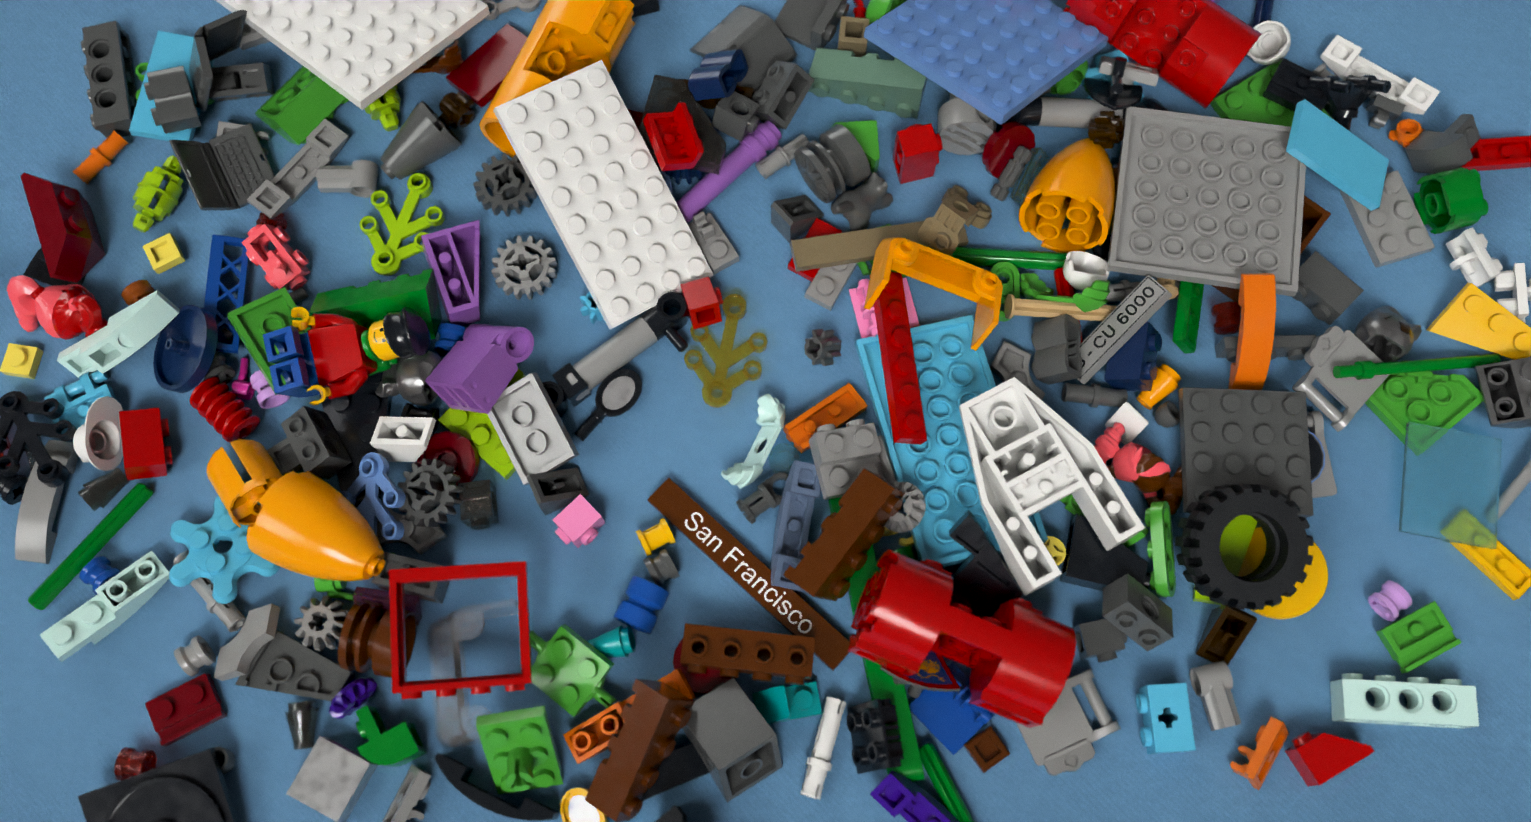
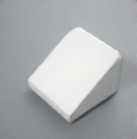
(1131, 420)

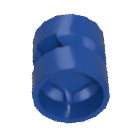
(642, 603)

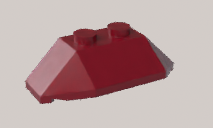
(63, 228)

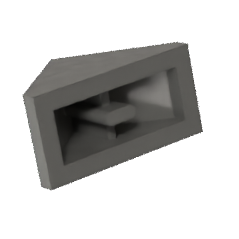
(794, 216)
(557, 488)

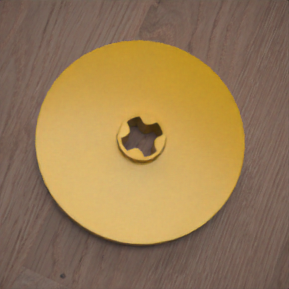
(1307, 593)

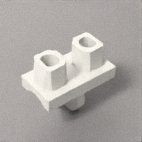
(1472, 257)
(1514, 281)

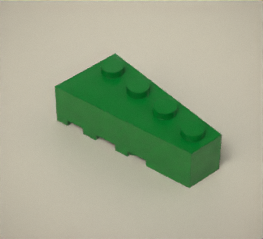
(379, 298)

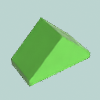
(867, 136)

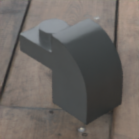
(1446, 150)

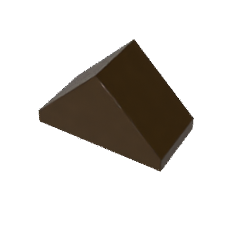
(1224, 633)

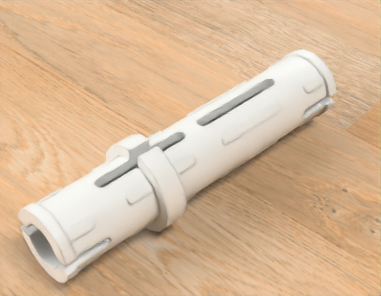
(822, 751)

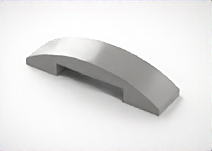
(300, 172)
(39, 506)

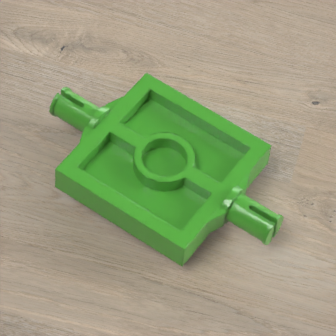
(570, 670)

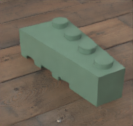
(867, 81)

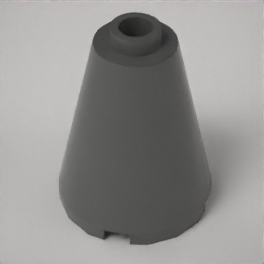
(418, 143)

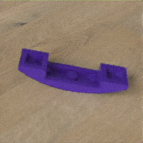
(909, 800)

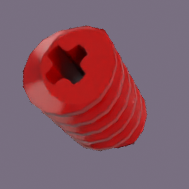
(223, 410)

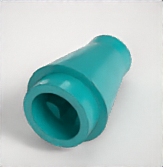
(615, 643)

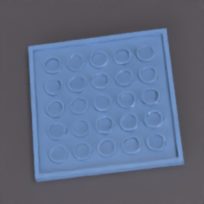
(988, 50)

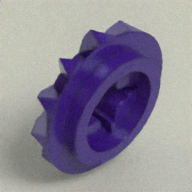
(352, 697)

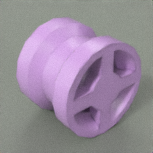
(1390, 600)

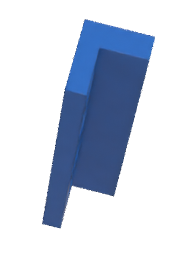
(213, 284)

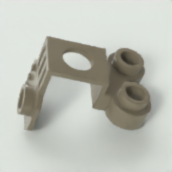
(943, 229)

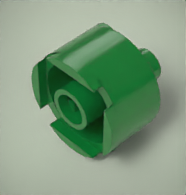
(1450, 199)

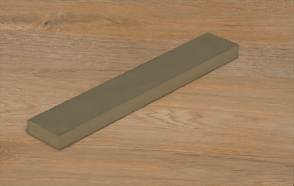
(852, 246)

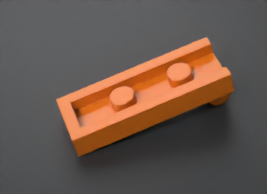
(835, 409)

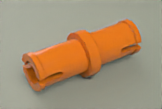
(100, 157)

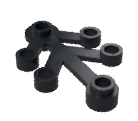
(14, 409)

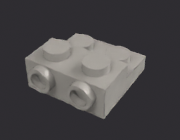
(843, 455)

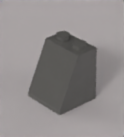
(732, 739)

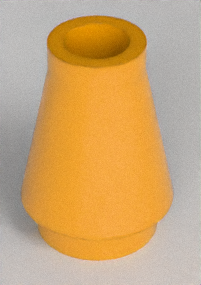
(1162, 386)

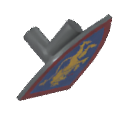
(932, 676)

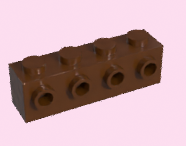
(747, 652)

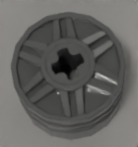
(832, 163)

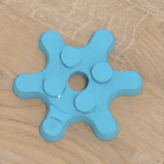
(205, 562)

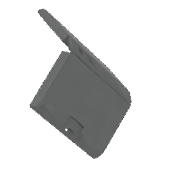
(756, 36)
(210, 43)
(224, 169)

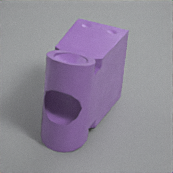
(480, 366)

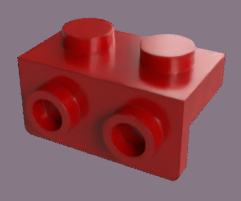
(674, 138)

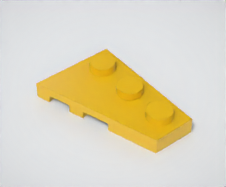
(1483, 323)

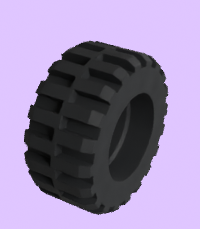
(1284, 554)

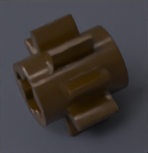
(456, 110)
(1106, 129)

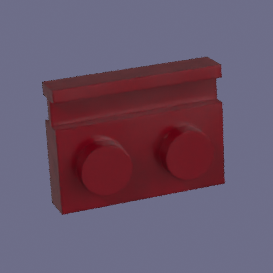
(185, 709)

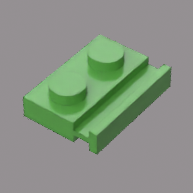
(1418, 637)

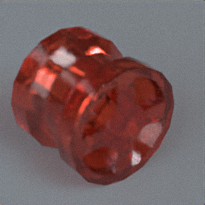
(1227, 317)
(131, 762)

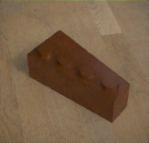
(846, 537)

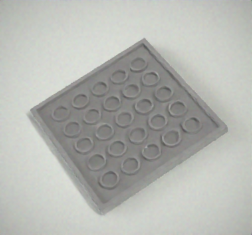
(1207, 200)

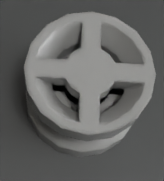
(194, 656)

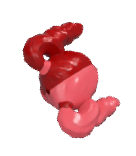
(60, 309)

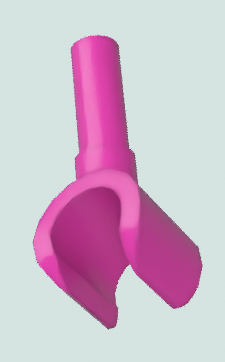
(241, 387)

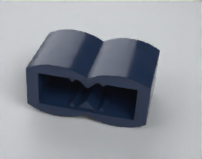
(718, 75)

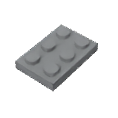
(1395, 228)
(531, 428)

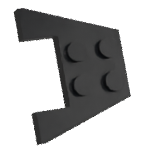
(983, 578)

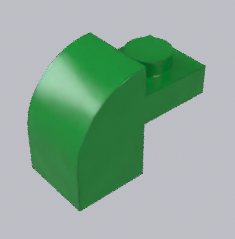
(388, 747)

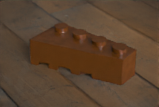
(639, 749)

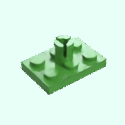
(262, 317)
(520, 749)

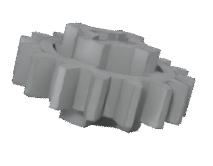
(537, 269)

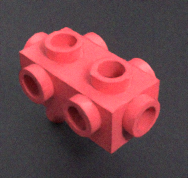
(283, 265)

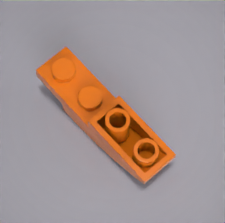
(595, 733)

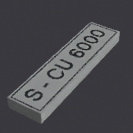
(1121, 325)

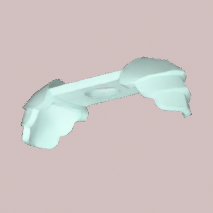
(772, 420)

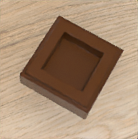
(986, 749)

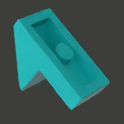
(788, 702)

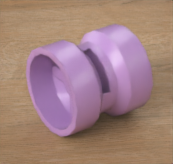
(266, 396)

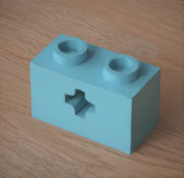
(1169, 701)

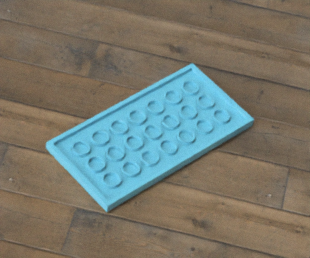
(941, 466)

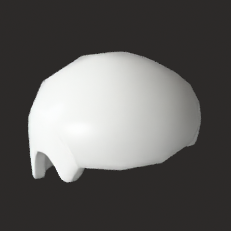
(1272, 44)
(1083, 269)

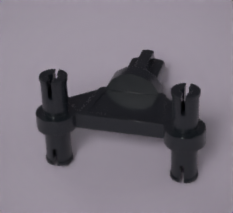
(1347, 95)

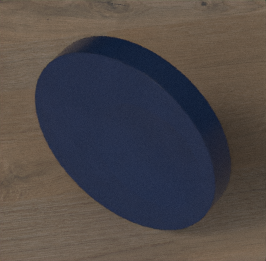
(185, 349)

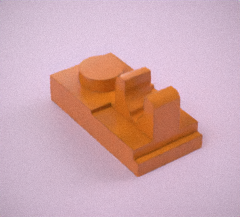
(1269, 743)

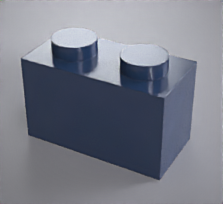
(1135, 362)

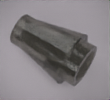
(103, 489)
(302, 723)

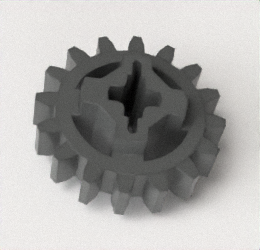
(505, 184)
(437, 479)

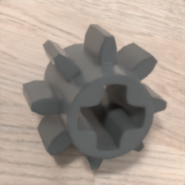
(822, 347)

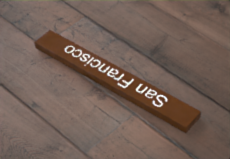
(748, 572)

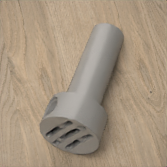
(963, 127)

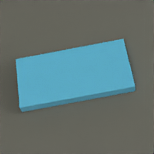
(168, 52)
(1337, 155)

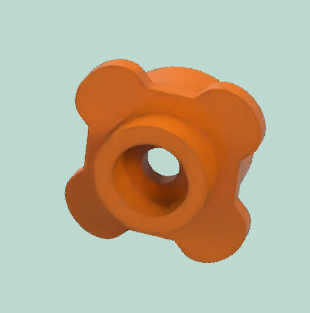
(1405, 132)

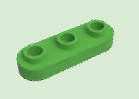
(1161, 548)

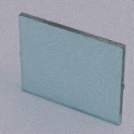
(1450, 485)

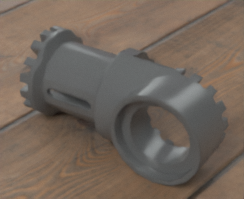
(762, 498)

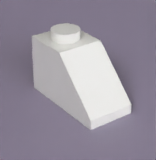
(402, 437)

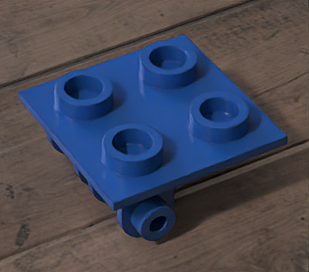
(950, 714)

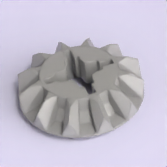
(914, 508)

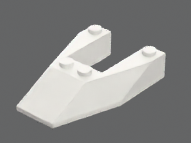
(1029, 460)

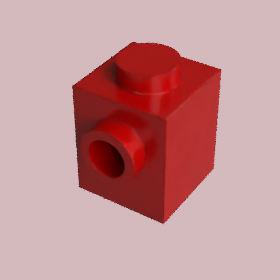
(702, 302)

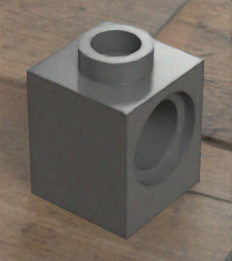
(736, 116)

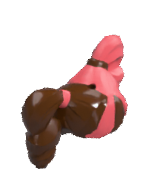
(1141, 467)

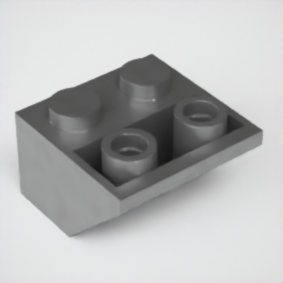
(1507, 392)

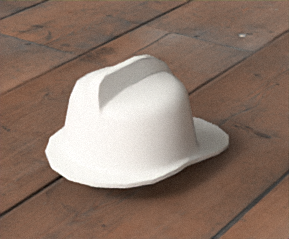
(100, 435)

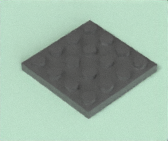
(1245, 440)

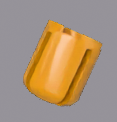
(239, 497)

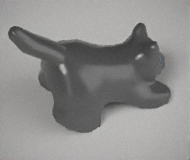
(861, 202)

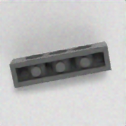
(109, 77)

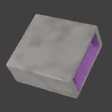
(332, 779)

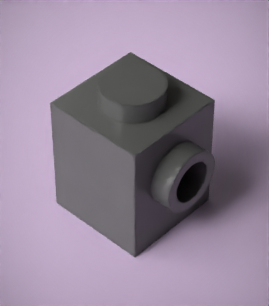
(1099, 640)

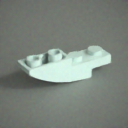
(121, 337)
(110, 608)

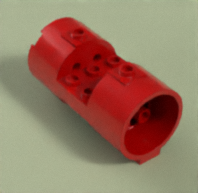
(1187, 41)
(1014, 657)

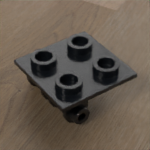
(869, 736)

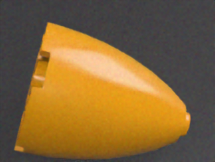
(1073, 185)
(314, 531)

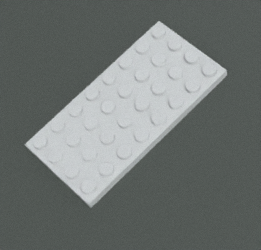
(603, 192)

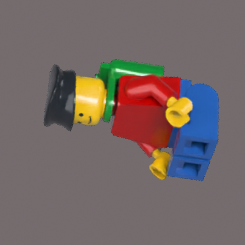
(339, 353)

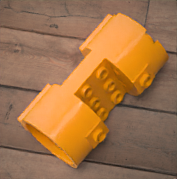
(561, 42)

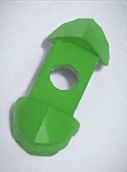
(1090, 298)

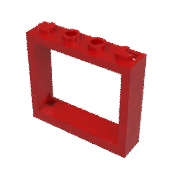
(449, 686)

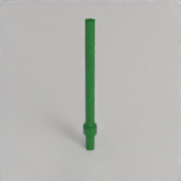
(1368, 369)

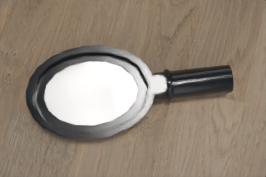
(612, 399)

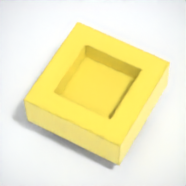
(164, 253)
(21, 361)

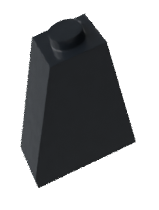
(1094, 567)

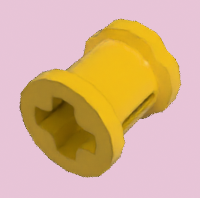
(655, 536)

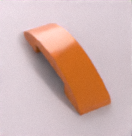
(1256, 331)

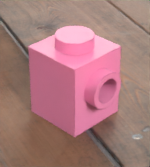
(578, 522)

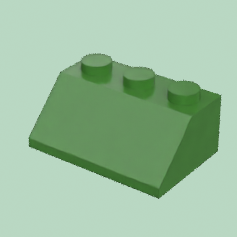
(300, 106)

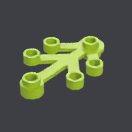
(400, 227)

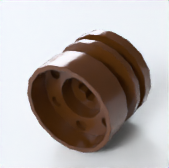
(367, 639)

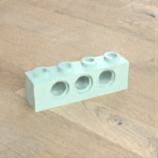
(1456, 709)

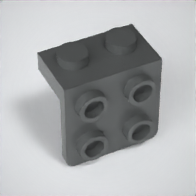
(811, 21)

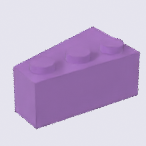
(457, 270)

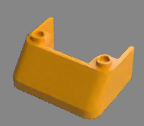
(942, 272)

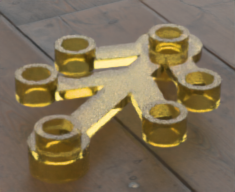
(725, 357)

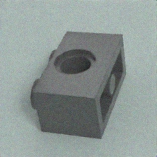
(1137, 612)

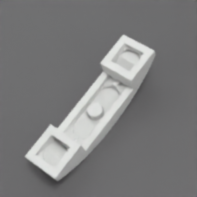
(1345, 60)

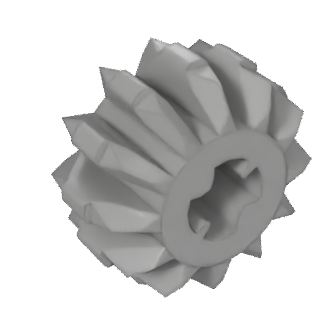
(313, 619)

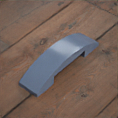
(793, 521)

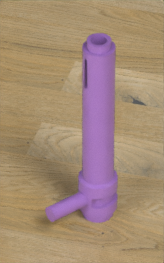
(750, 150)

